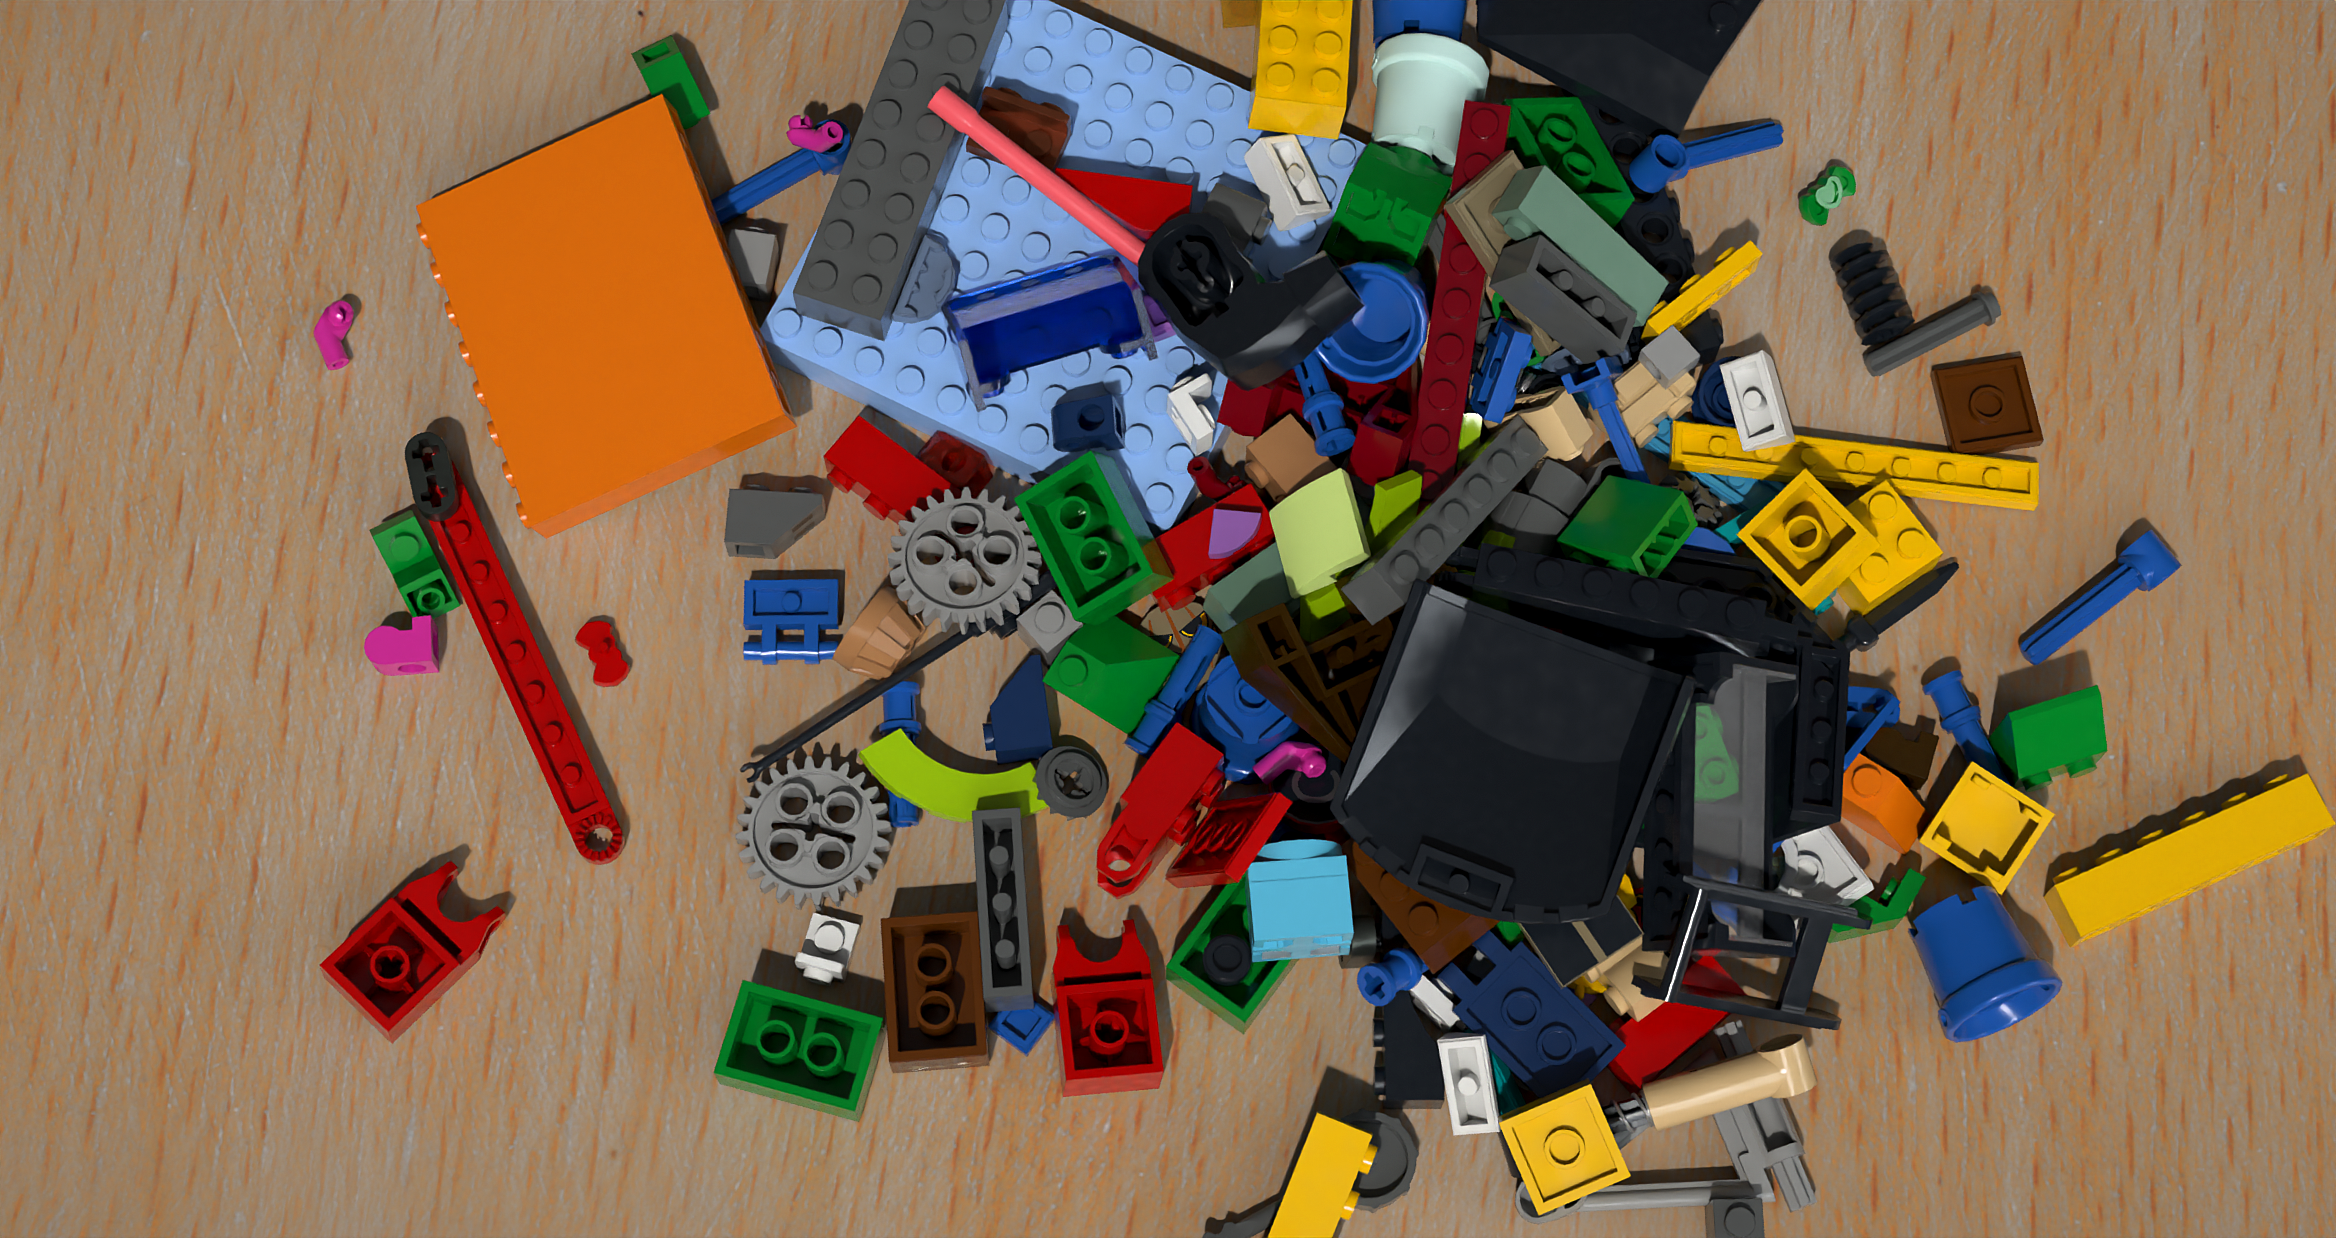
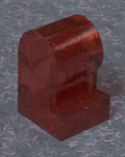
(956, 462)

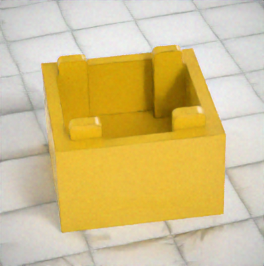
(1986, 827)
(1563, 1146)

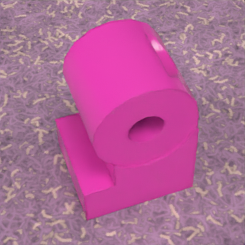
(404, 651)

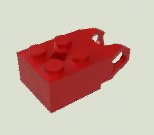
(1160, 808)
(421, 940)
(1109, 999)

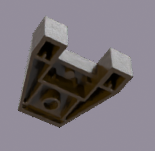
(1316, 685)

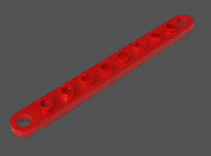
(525, 675)

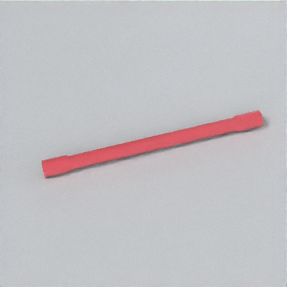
(968, 121)

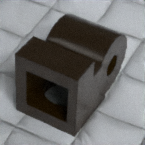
(1903, 757)

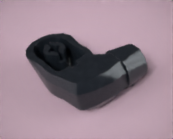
(1231, 312)

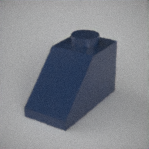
(1020, 717)

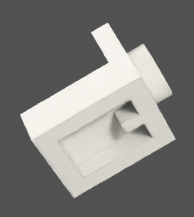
(1192, 420)
(827, 950)
(1435, 1003)

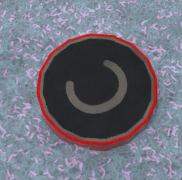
(1311, 796)

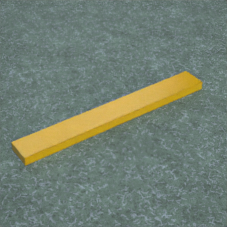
(1859, 466)

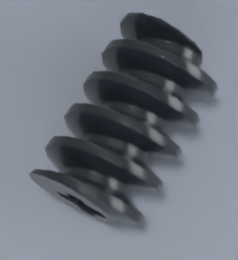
(1869, 294)

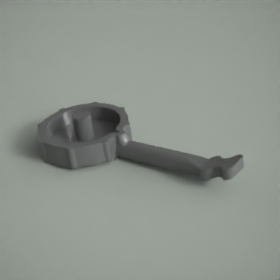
(1383, 1185)

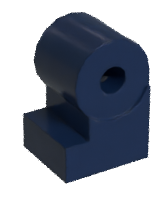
(1088, 424)

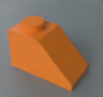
(1881, 805)

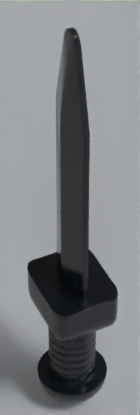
(1863, 632)

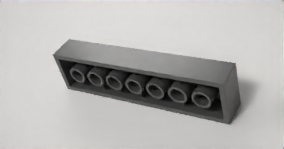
(897, 165)

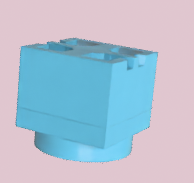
(1298, 901)

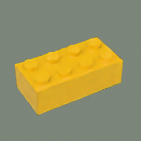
(1300, 66)

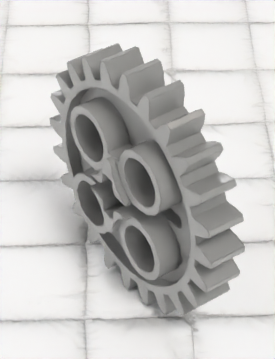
(933, 586)
(824, 792)

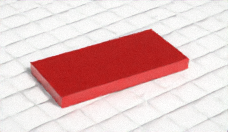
(1227, 841)

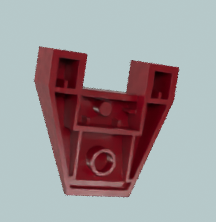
(1378, 413)

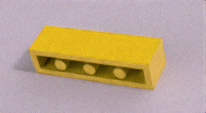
(1324, 1179)

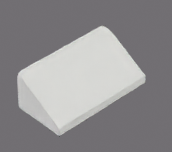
(1286, 181)
(1757, 402)
(1469, 1083)

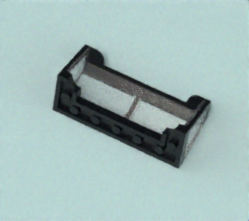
(1718, 806)

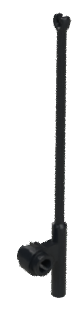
(1009, 627)

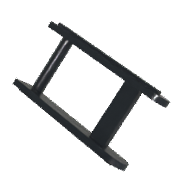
(1801, 971)

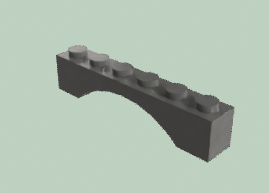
(1447, 521)

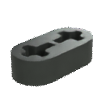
(421, 478)
(1363, 943)

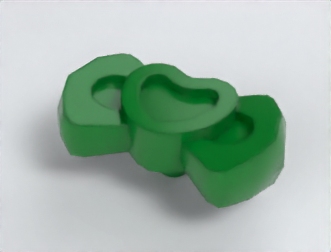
(1826, 194)

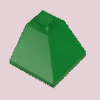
(1112, 671)

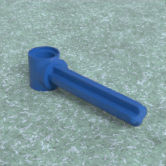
(1670, 160)
(780, 177)
(2140, 567)

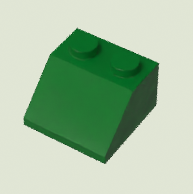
(2051, 739)

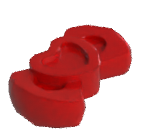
(603, 653)

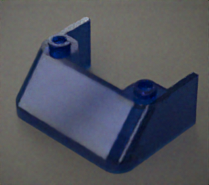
(1046, 320)

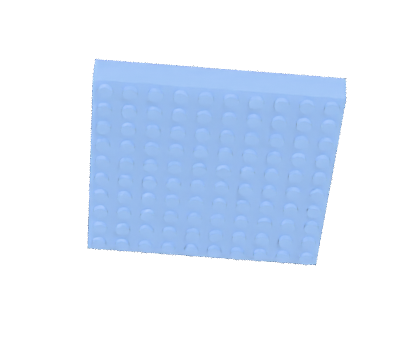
(1129, 117)

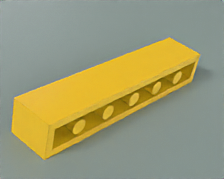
(2188, 859)

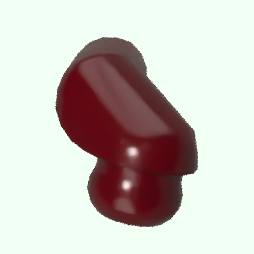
(1208, 481)

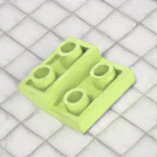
(1319, 533)

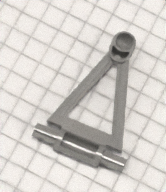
(1755, 1137)

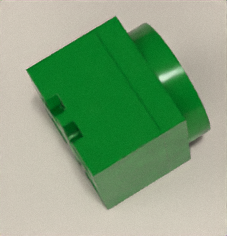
(1388, 206)

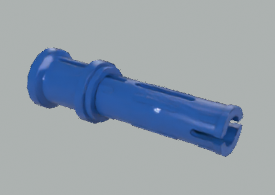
(1323, 408)
(1168, 707)
(898, 713)
(1962, 721)
(1398, 971)

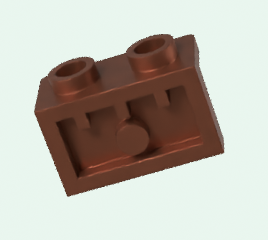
(1035, 127)

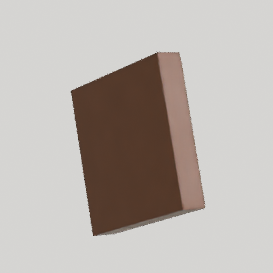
(1987, 407)

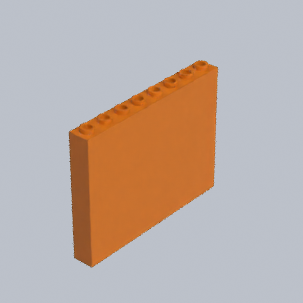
(603, 318)

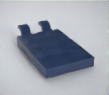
(1530, 1021)

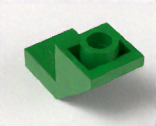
(669, 75)
(414, 566)
(1897, 899)

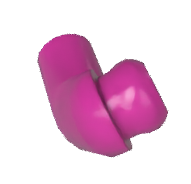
(331, 331)
(1291, 756)

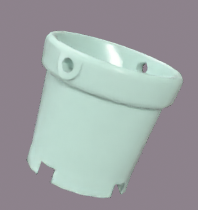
(1423, 93)

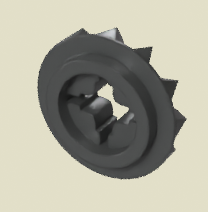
(1706, 507)
(1089, 782)

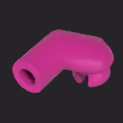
(818, 140)

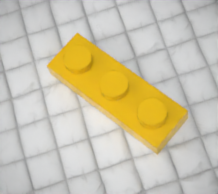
(1702, 292)

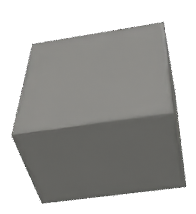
(1669, 357)

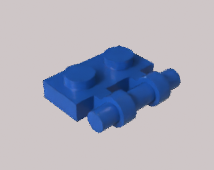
(1495, 383)
(791, 606)

